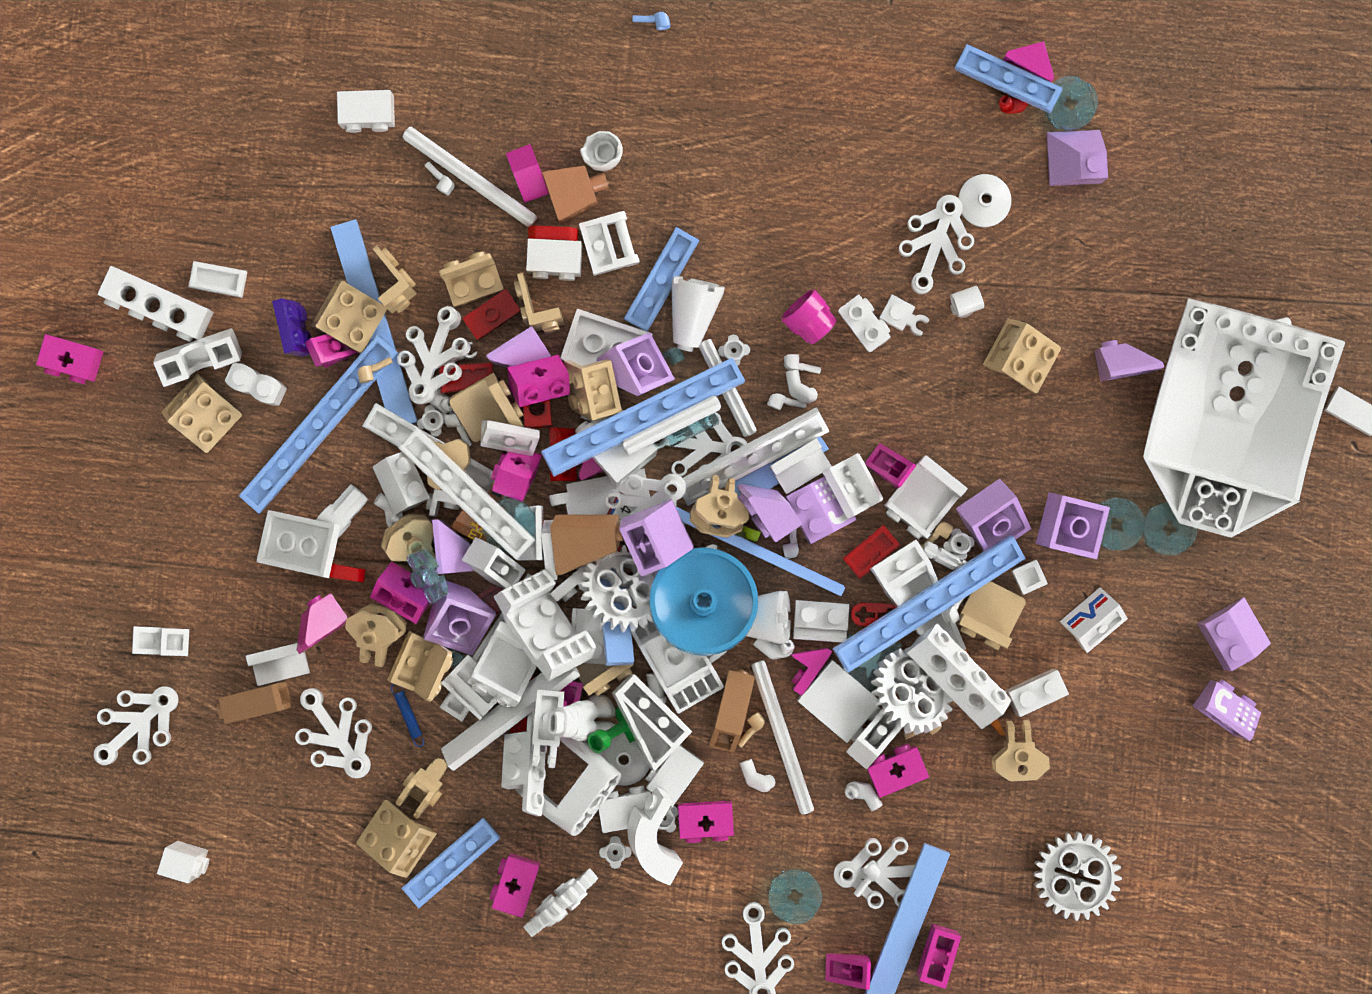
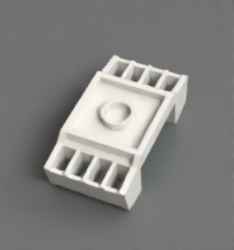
(543, 627)
(682, 675)

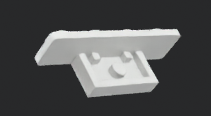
(519, 772)

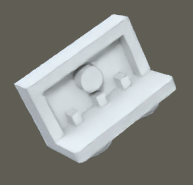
(864, 324)
(853, 485)

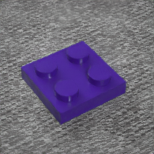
(291, 326)

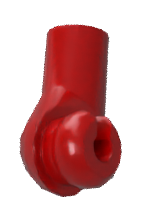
(1011, 105)

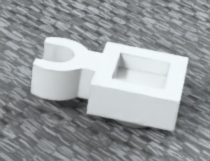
(899, 314)

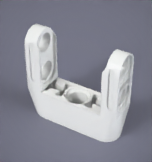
(587, 792)

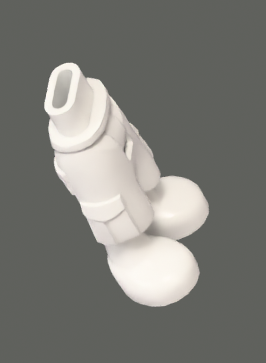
(578, 719)

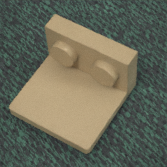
(471, 279)
(349, 316)
(1022, 354)
(593, 389)
(201, 413)
(395, 840)

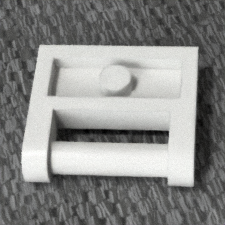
(600, 246)

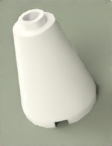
(693, 310)
(772, 618)

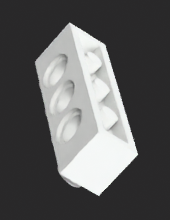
(119, 282)
(959, 676)

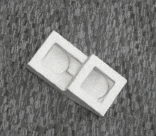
(160, 641)

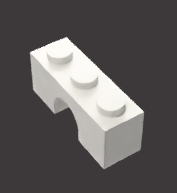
(184, 360)

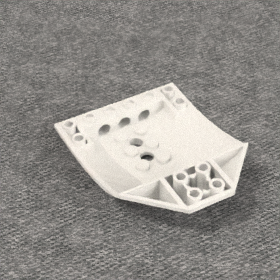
(1245, 458)

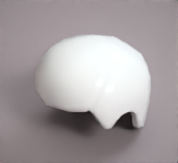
(602, 151)

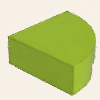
(749, 534)

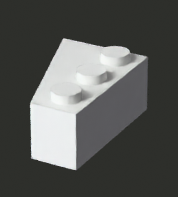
(650, 721)

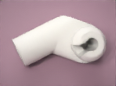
(798, 390)
(381, 502)
(754, 779)

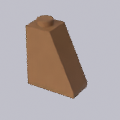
(583, 539)
(254, 702)
(732, 711)

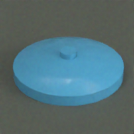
(704, 602)

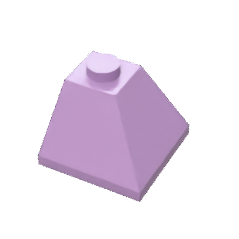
(1076, 158)
(519, 350)
(1123, 361)
(638, 365)
(449, 548)
(459, 620)

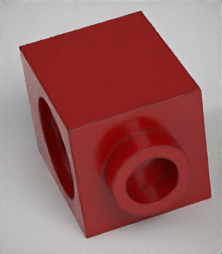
(541, 421)

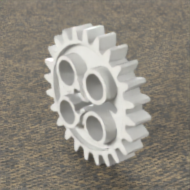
(602, 597)
(912, 692)
(1069, 898)
(553, 908)

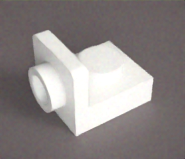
(434, 502)

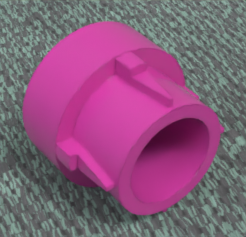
(809, 317)

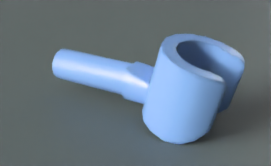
(661, 20)

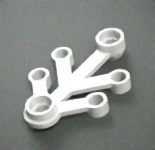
(938, 239)
(434, 358)
(704, 445)
(650, 484)
(139, 723)
(337, 736)
(885, 873)
(759, 959)

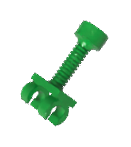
(601, 740)

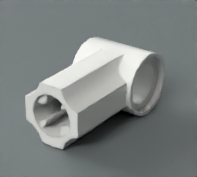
(966, 302)
(344, 508)

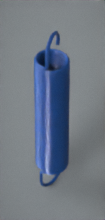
(408, 715)

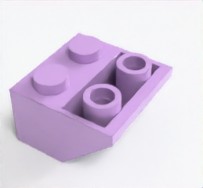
(771, 511)
(655, 537)

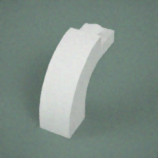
(642, 836)

